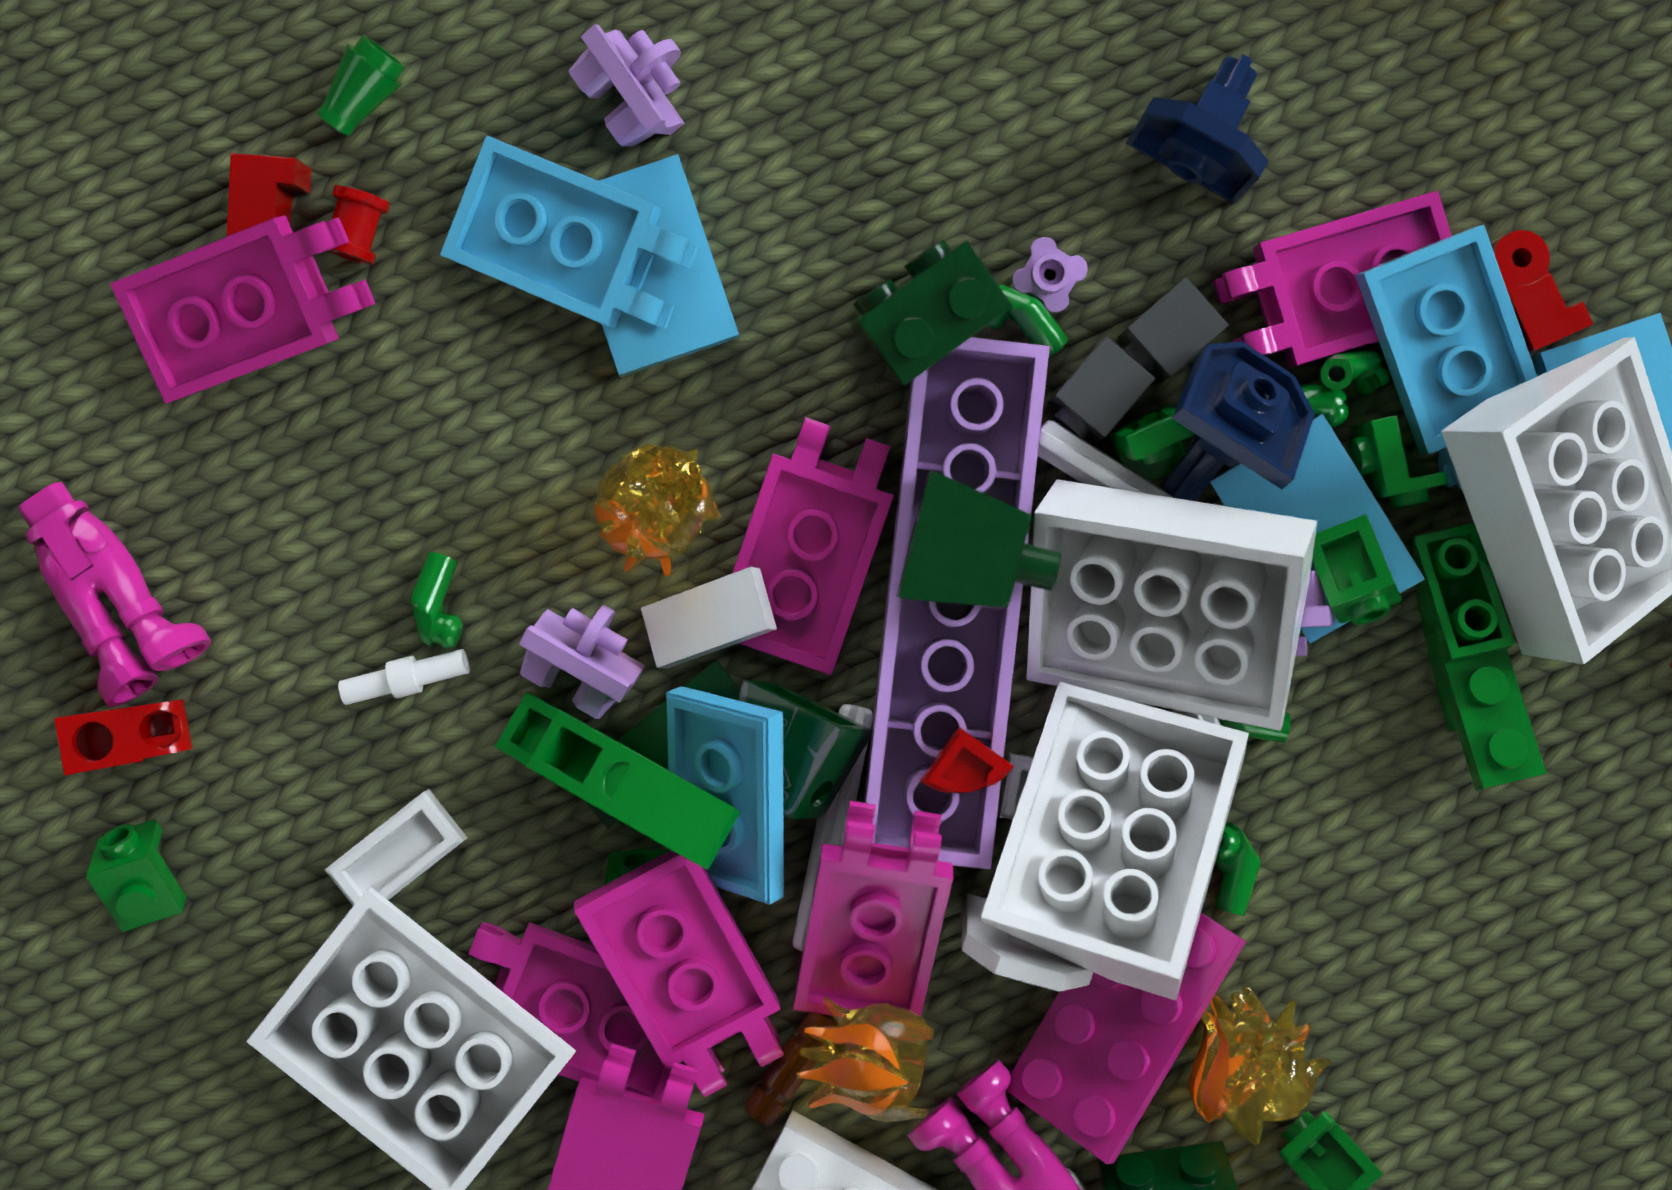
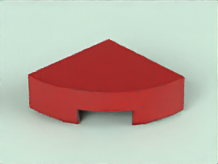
(965, 765)

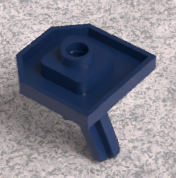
(1203, 138)
(1241, 413)

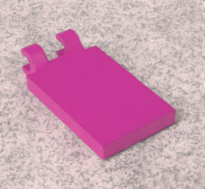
(1311, 283)
(236, 305)
(814, 545)
(874, 917)
(682, 965)
(574, 997)
(625, 1137)

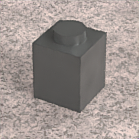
(1172, 331)
(1100, 391)

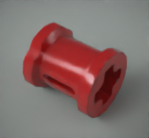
(360, 217)

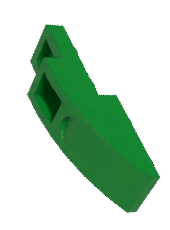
(1470, 658)
(618, 780)

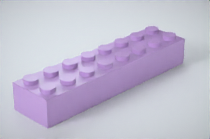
(943, 661)

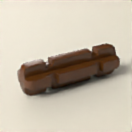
(780, 1079)

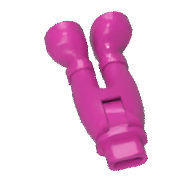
(82, 561)
(987, 1098)

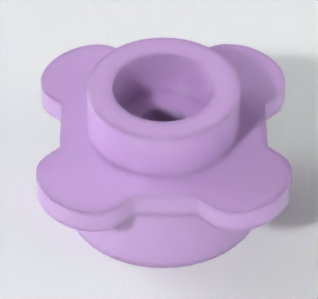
(1067, 270)

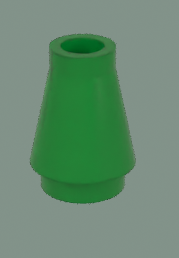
(360, 85)

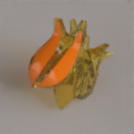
(653, 504)
(870, 1060)
(1252, 1065)

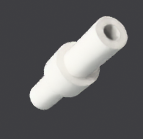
(404, 677)

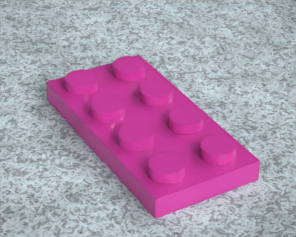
(1113, 1045)

